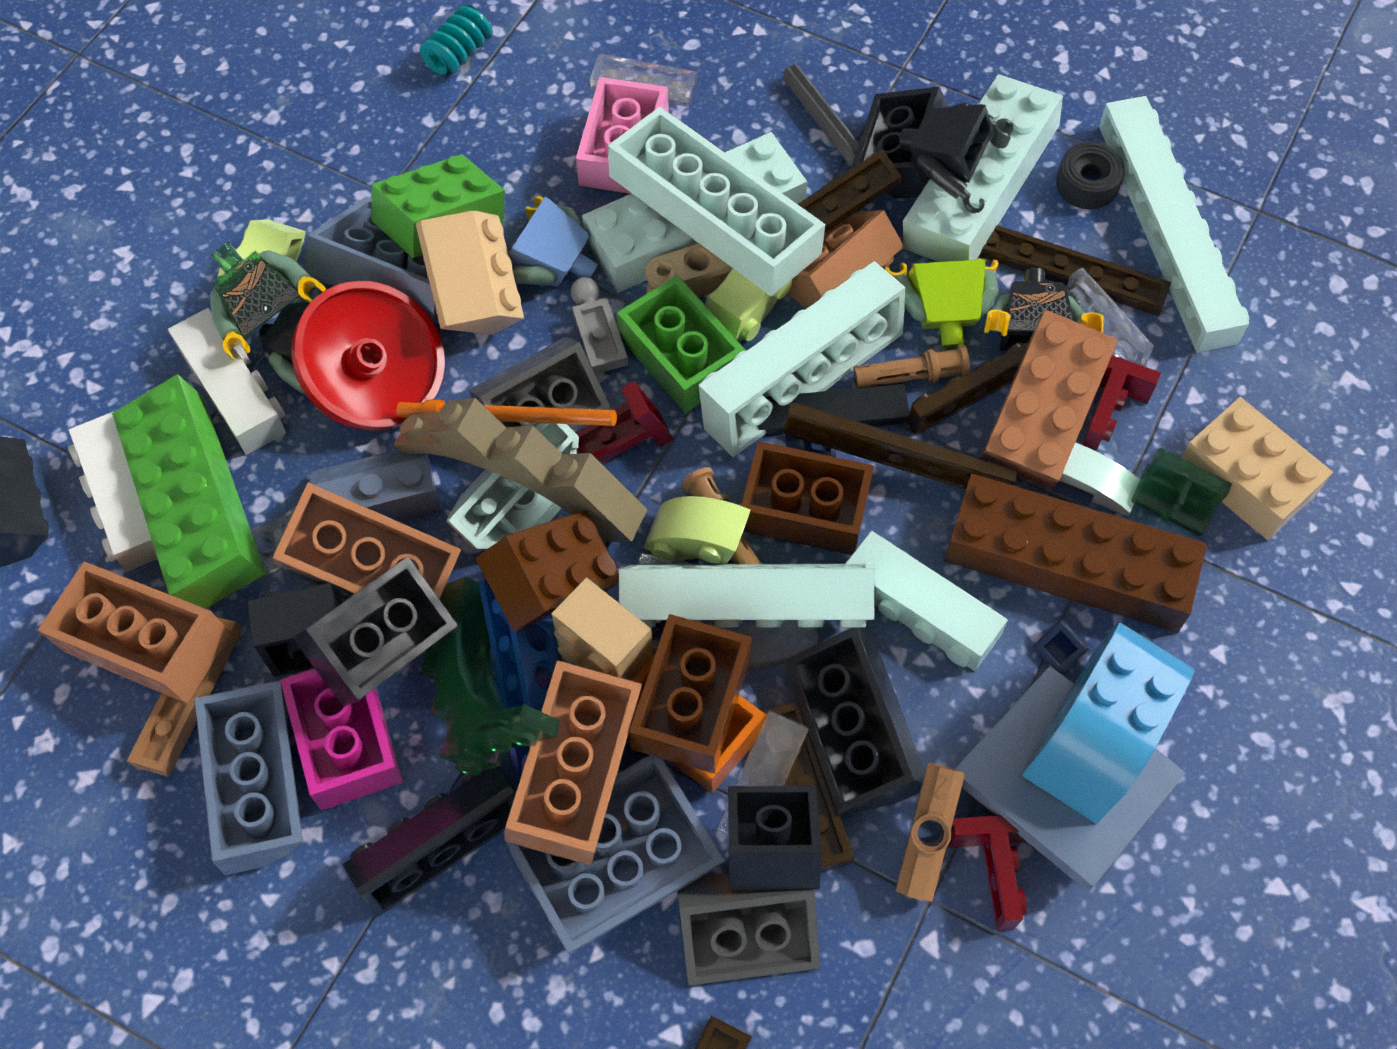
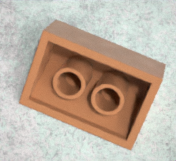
(845, 249)

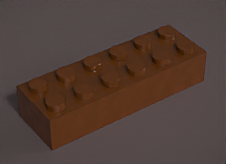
(1077, 553)

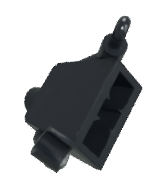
(952, 144)

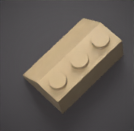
(470, 272)

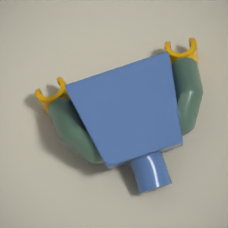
(550, 246)

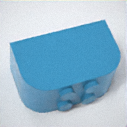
(1109, 723)

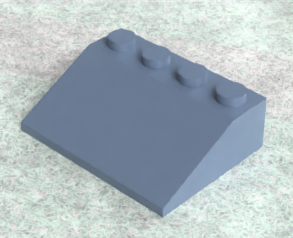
(358, 250)
(643, 855)

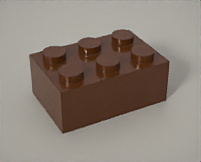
(806, 497)
(544, 565)
(690, 693)

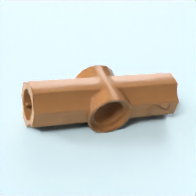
(924, 859)

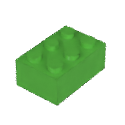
(429, 193)
(677, 340)

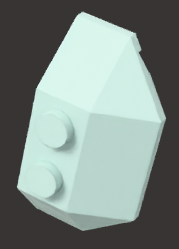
(500, 506)

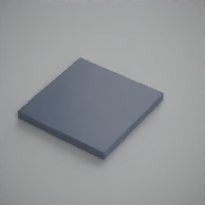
(1050, 826)

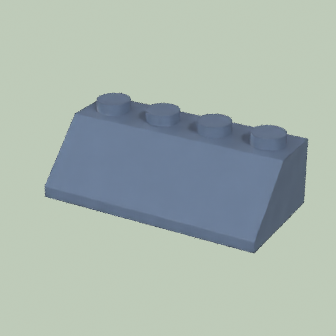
(248, 777)

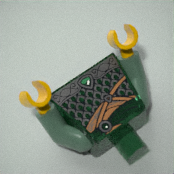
(253, 291)

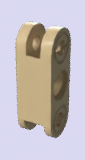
(684, 264)

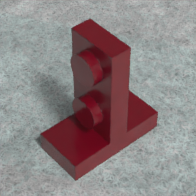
(1119, 381)
(635, 423)
(1001, 863)

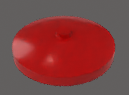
(365, 352)

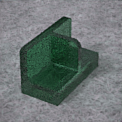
(1180, 491)

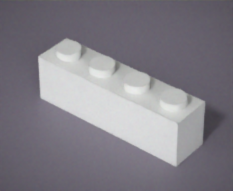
(229, 383)
(113, 490)

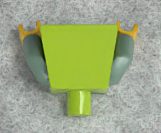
(949, 295)

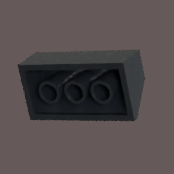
(855, 722)
(430, 841)

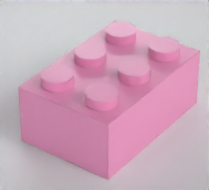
(613, 111)

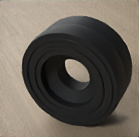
(1093, 158)

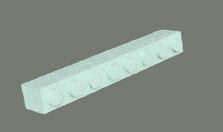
(1174, 226)

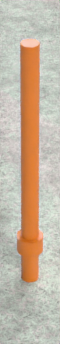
(522, 414)

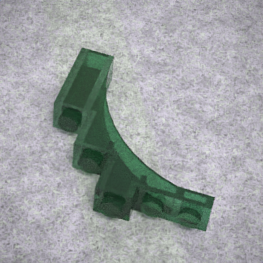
(466, 693)

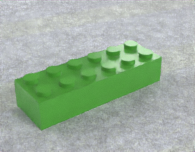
(187, 494)

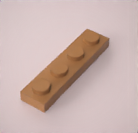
(174, 720)

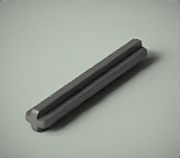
(821, 112)

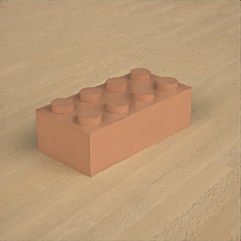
(1049, 399)
(354, 545)
(135, 631)
(573, 775)

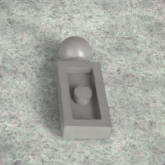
(597, 327)

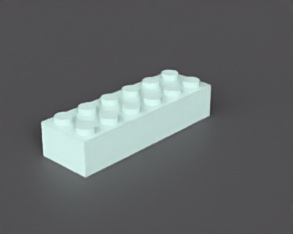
(716, 200)
(939, 223)
(631, 233)
(803, 355)
(750, 593)

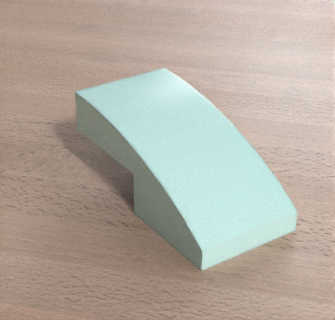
(1101, 476)

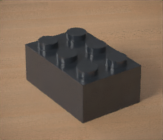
(375, 632)

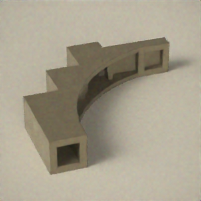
(522, 454)

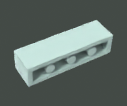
(929, 603)

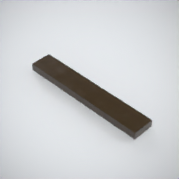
(1058, 262)
(889, 448)

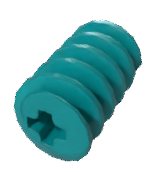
(456, 40)

